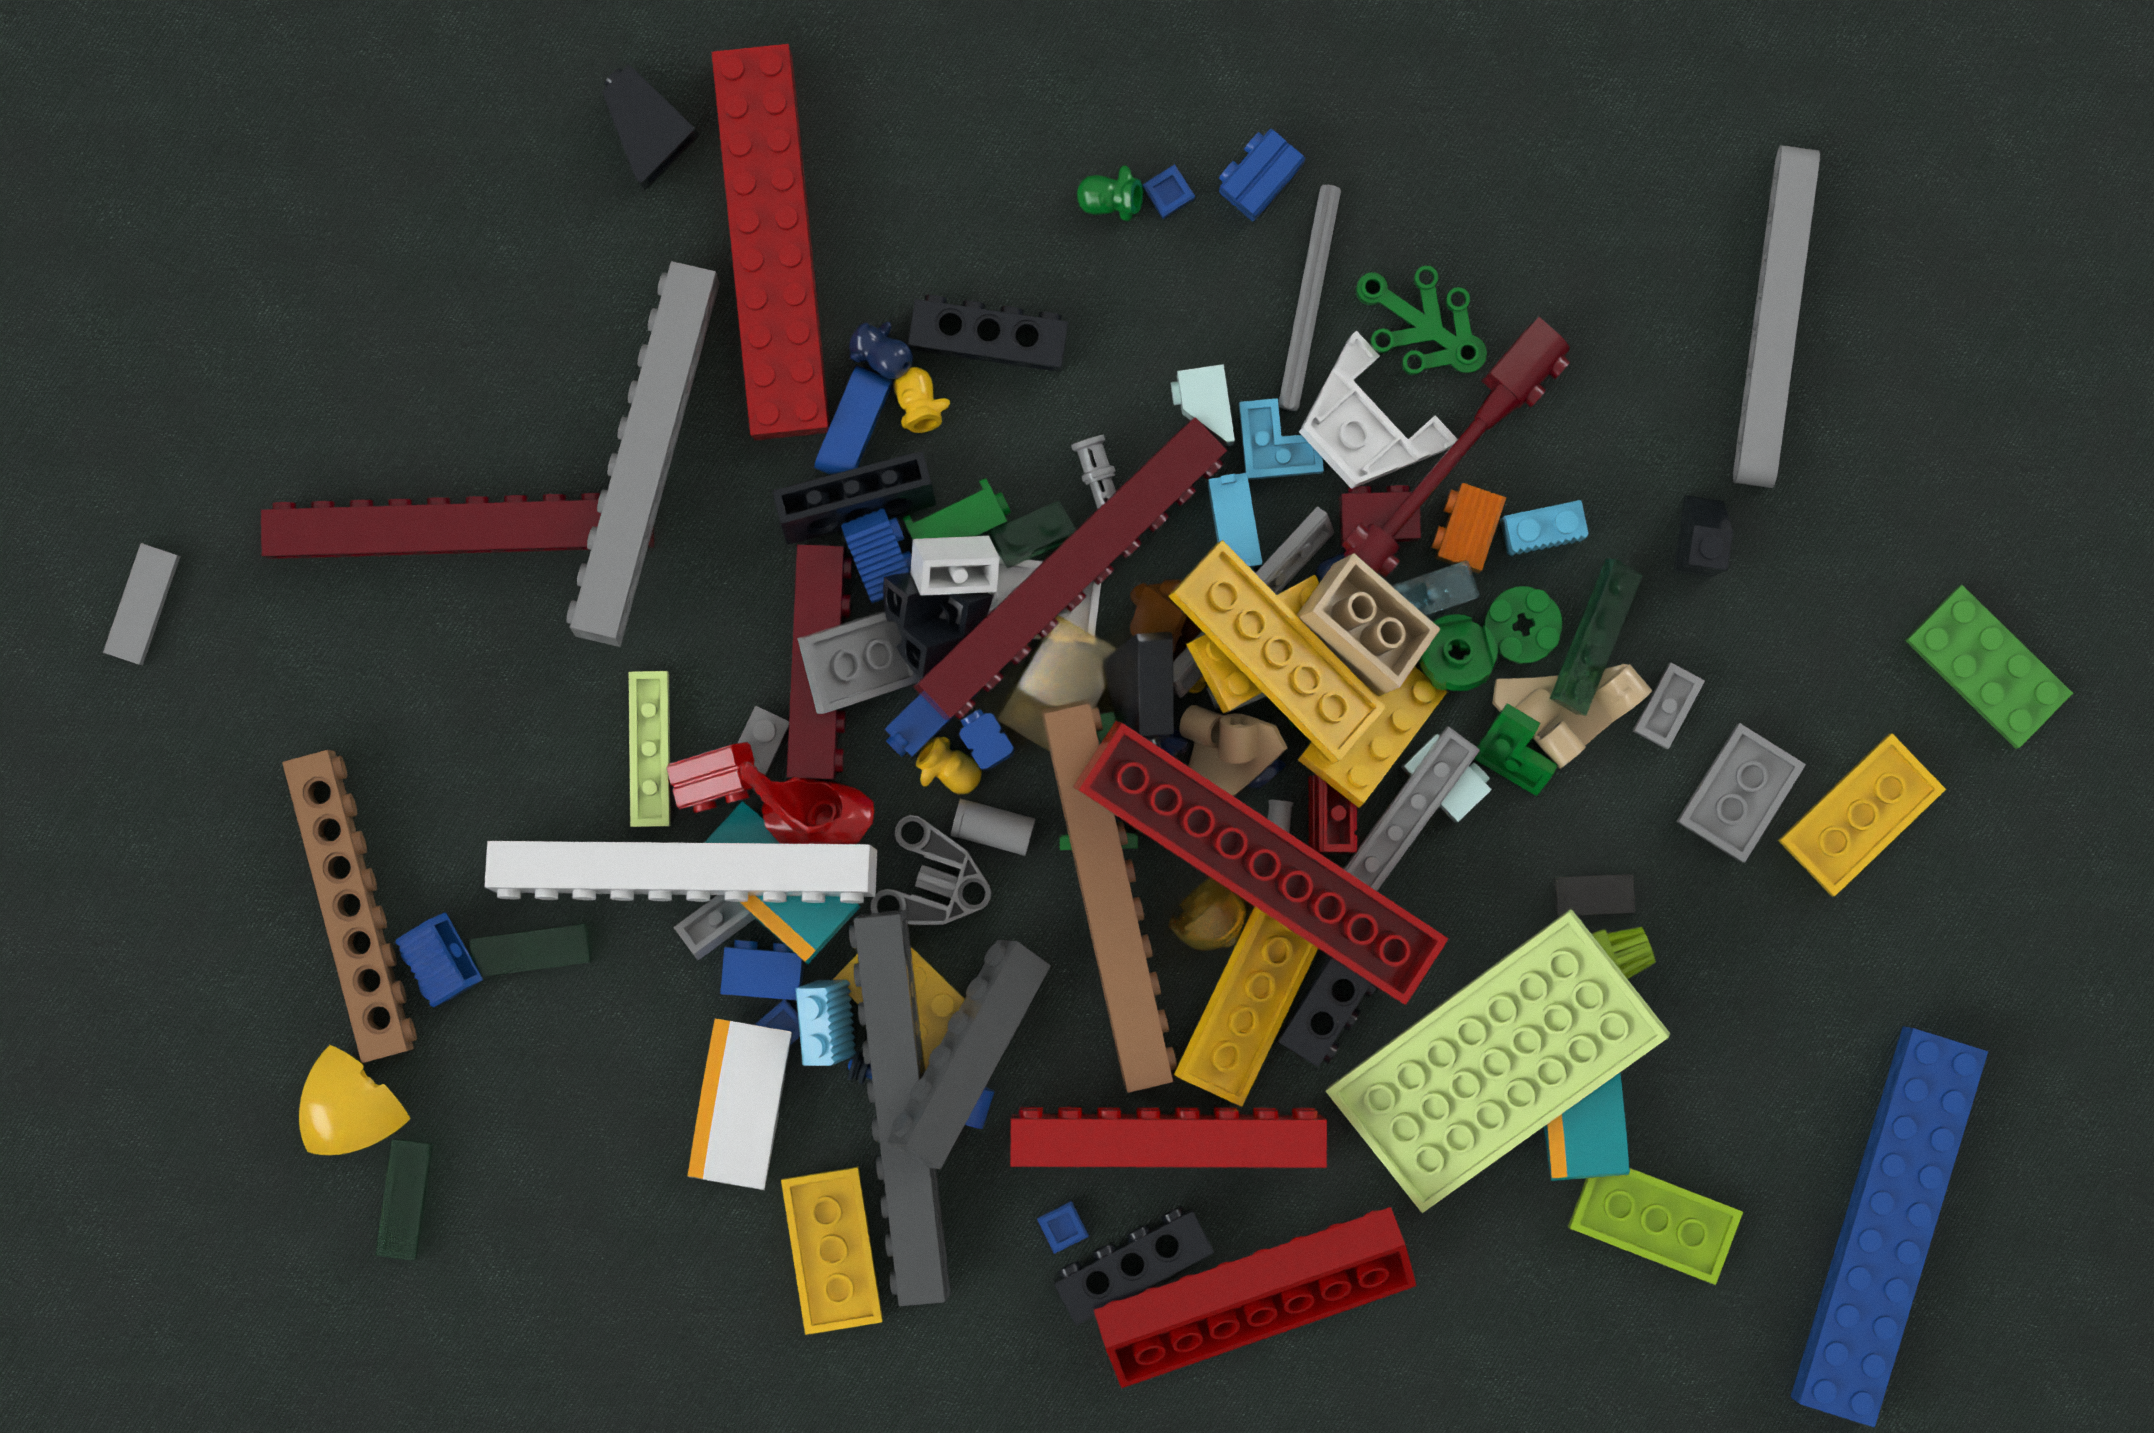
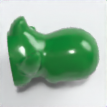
(1106, 195)

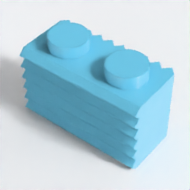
(1544, 527)
(825, 1022)

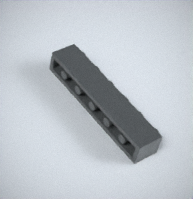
(968, 1053)

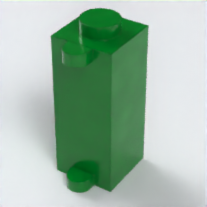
(965, 518)

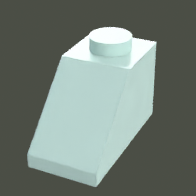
(1205, 396)

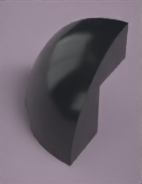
(930, 623)

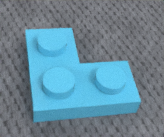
(1268, 452)

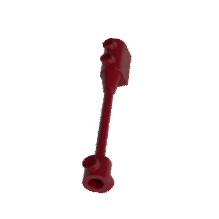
(1513, 382)

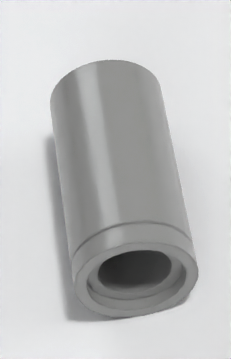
(992, 827)

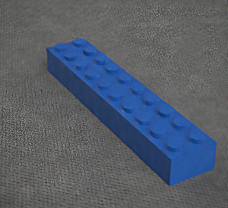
(1888, 1226)

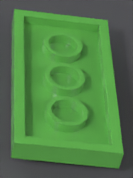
(1989, 666)

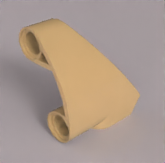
(1560, 731)
(1230, 747)

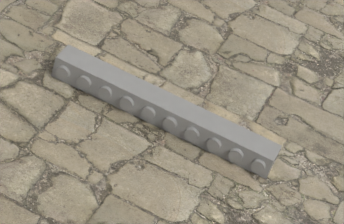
(644, 454)

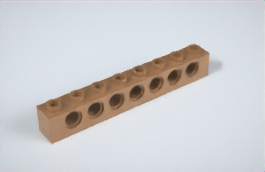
(302, 777)

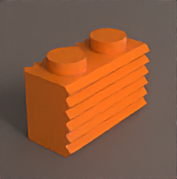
(1468, 527)

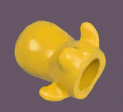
(915, 396)
(952, 767)

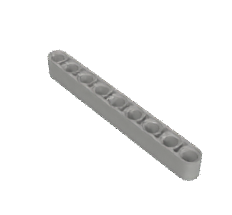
(1776, 316)

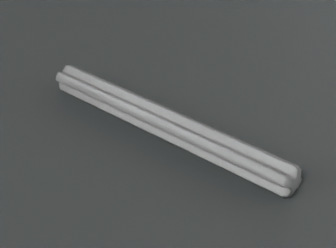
(1309, 297)

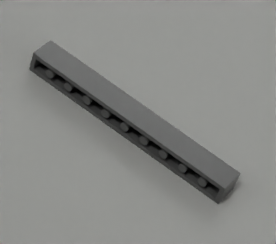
(896, 1065)

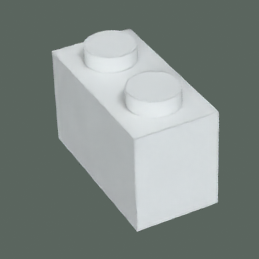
(954, 565)

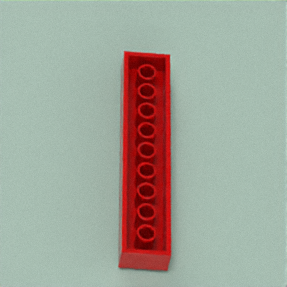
(771, 242)
(1260, 862)

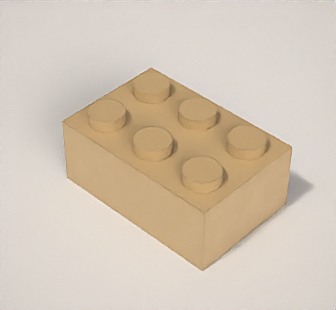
(1368, 624)

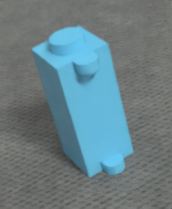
(1235, 516)

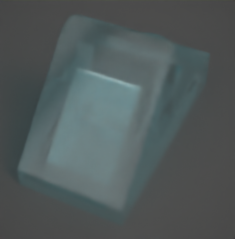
(1440, 588)

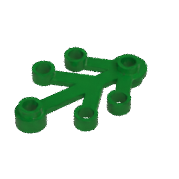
(1427, 325)

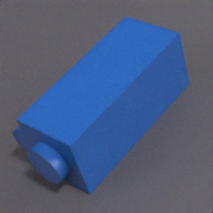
(915, 727)

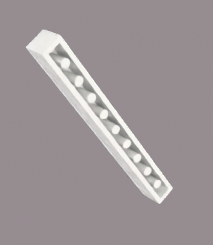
(681, 870)

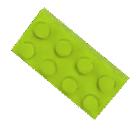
(1658, 1222)

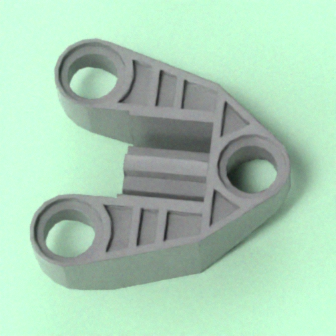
(942, 849)

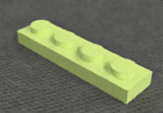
(649, 749)

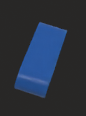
(853, 422)

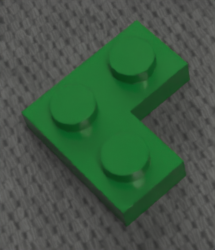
(1506, 752)

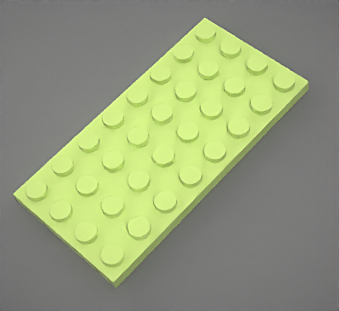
(1497, 1061)

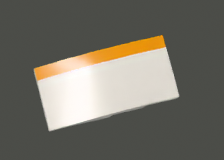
(739, 1104)

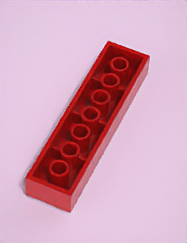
(1168, 1139)
(1255, 1297)

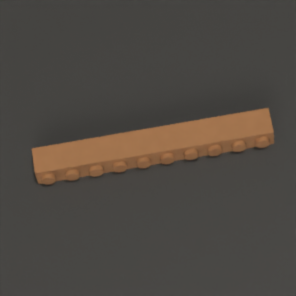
(1109, 904)

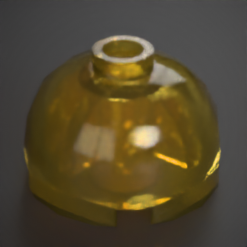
(1210, 917)

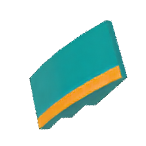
(798, 924)
(1590, 1136)

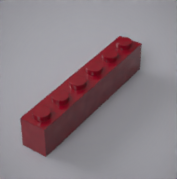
(817, 606)

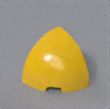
(344, 1107)

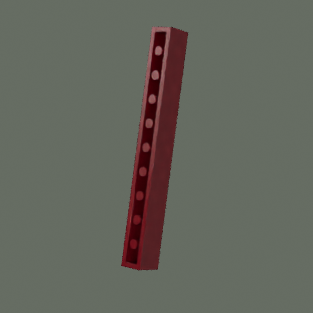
(429, 528)
(1070, 569)

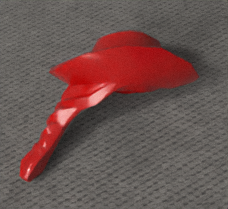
(811, 809)

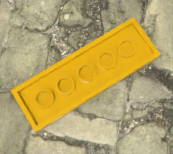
(1277, 651)
(1246, 1009)

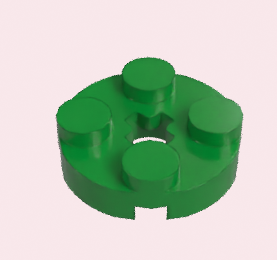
(1534, 605)
(1459, 674)

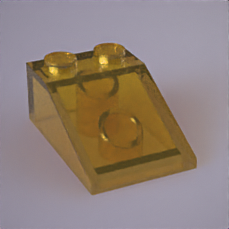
(1060, 672)

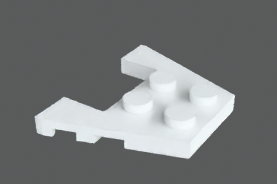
(1355, 433)

